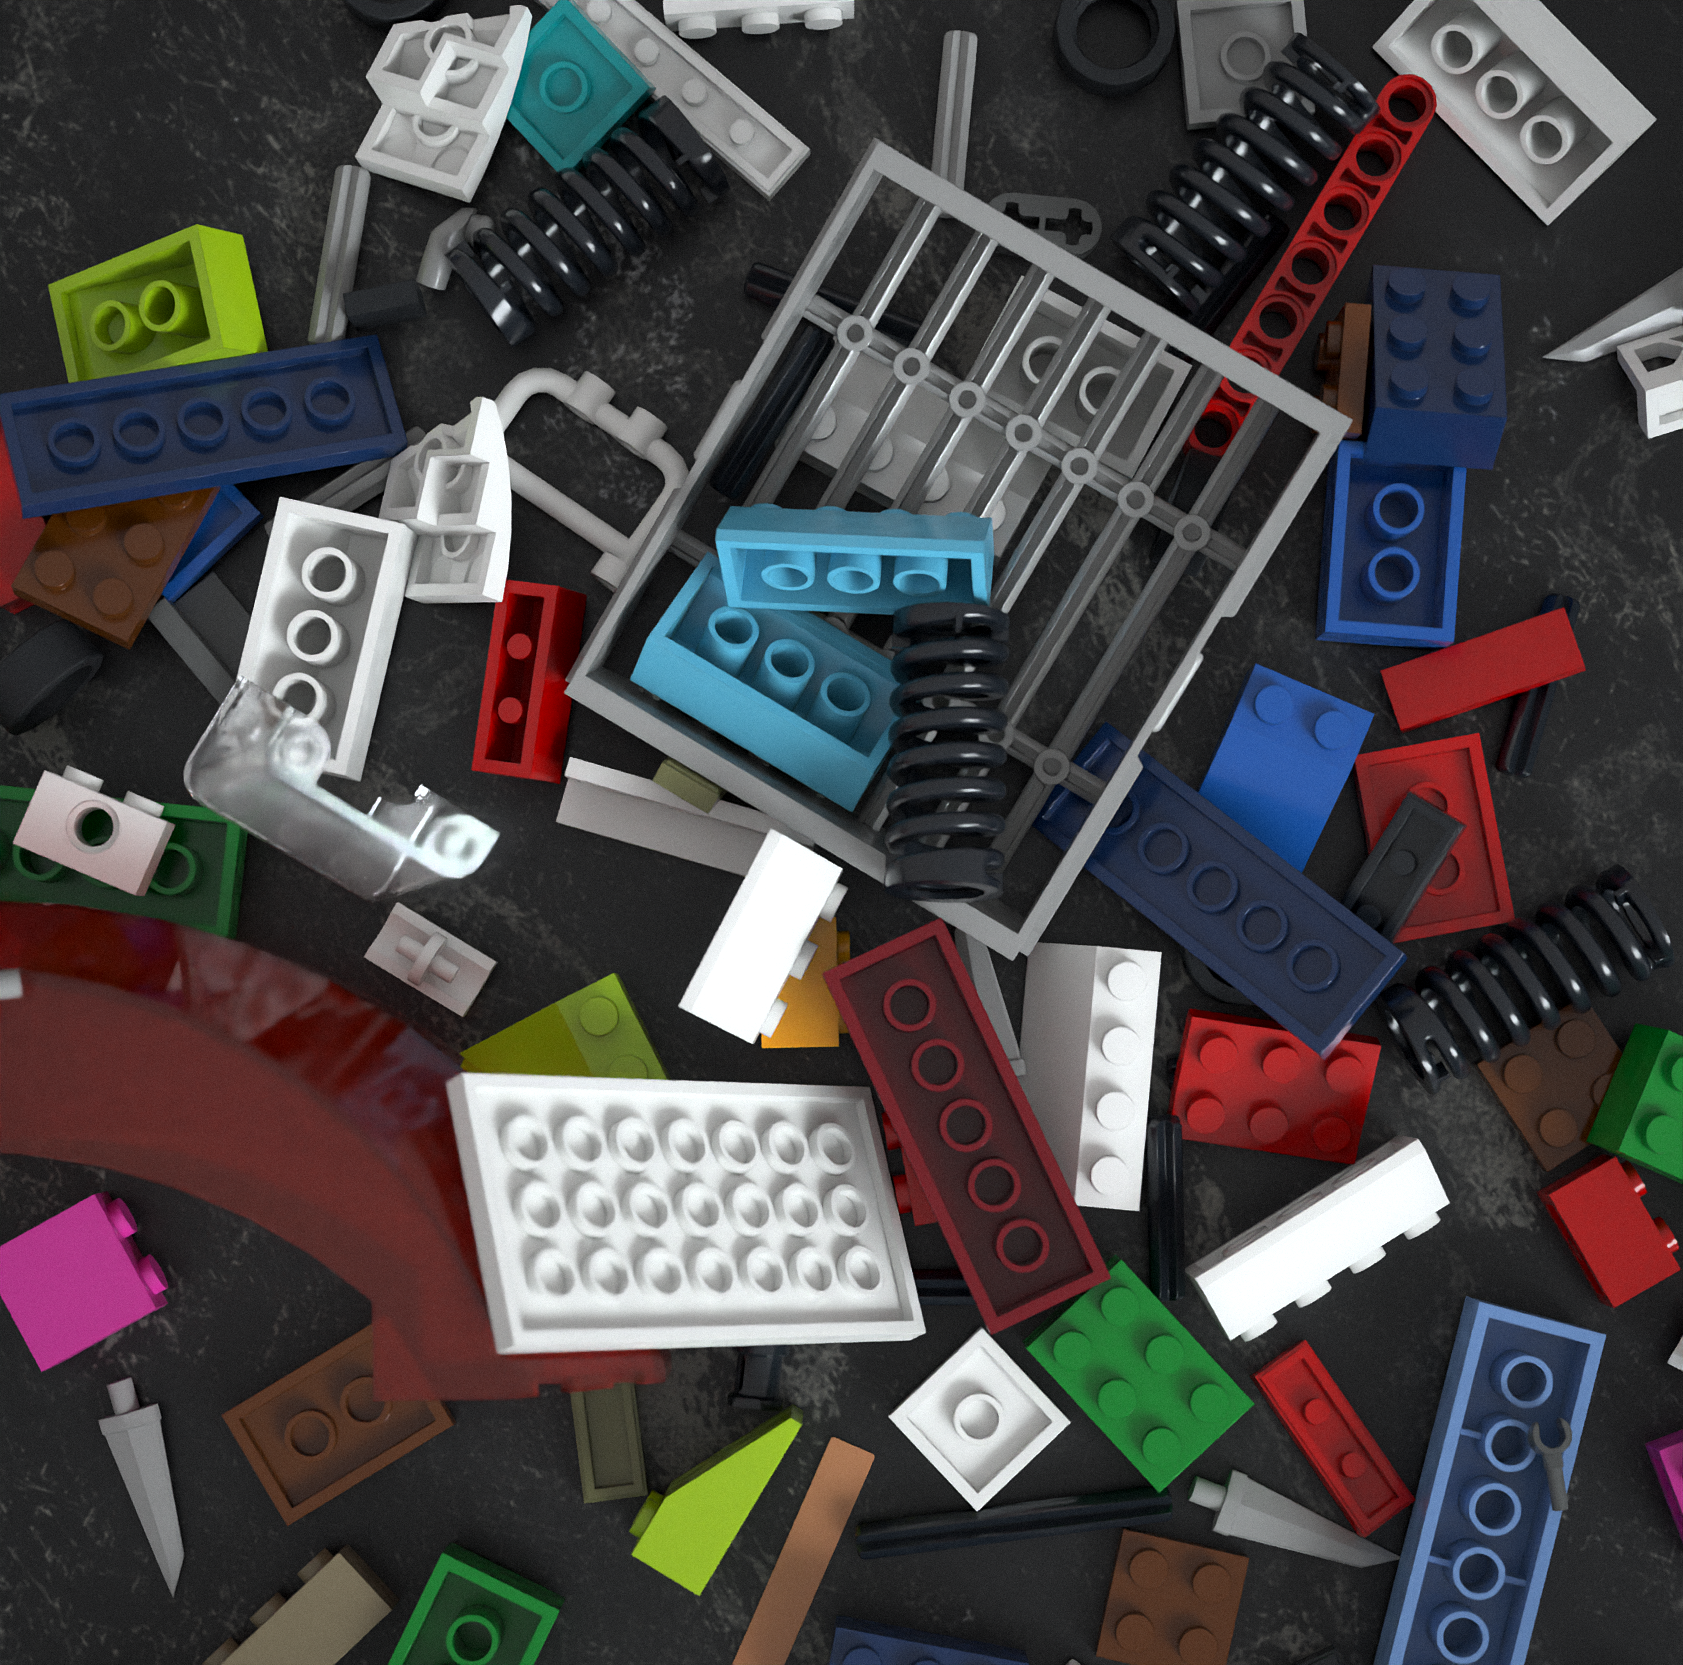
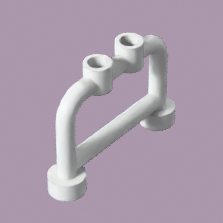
(638, 434)

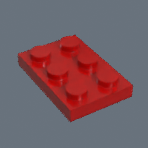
(1452, 775)
(1268, 1091)

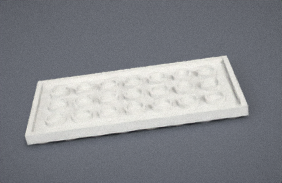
(681, 1213)

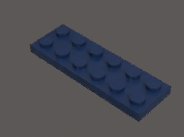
(200, 425)
(1228, 898)

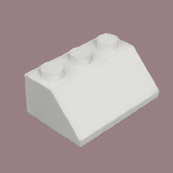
(765, 938)

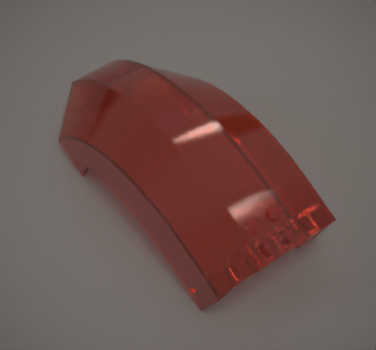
(280, 1103)

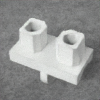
(430, 959)

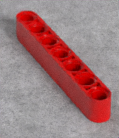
(1323, 244)

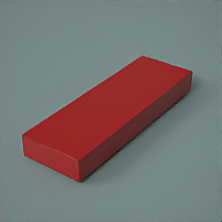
(1483, 670)
(1332, 1438)

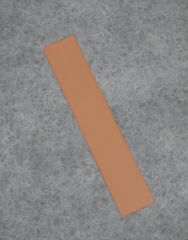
(805, 1555)

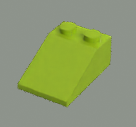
(159, 307)
(578, 1036)
(706, 1506)

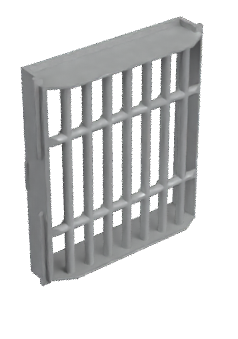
(860, 836)

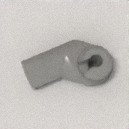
(434, 267)

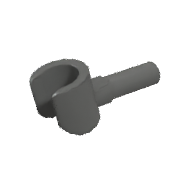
(1553, 1461)

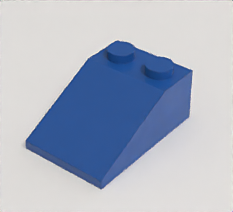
(1283, 761)

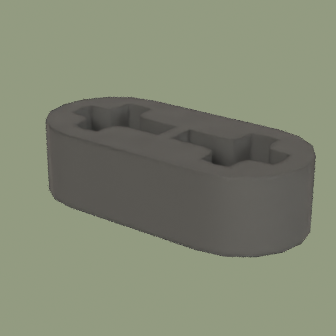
(1052, 211)

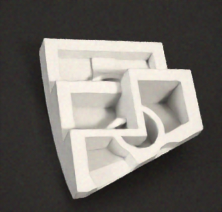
(444, 99)
(459, 504)

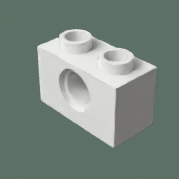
(55, 830)

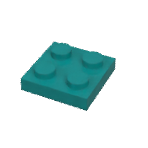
(573, 87)

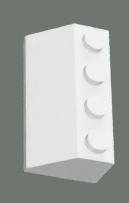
(1519, 93)
(905, 445)
(329, 620)
(1091, 1063)
(1319, 1236)

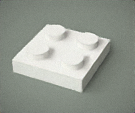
(979, 1418)

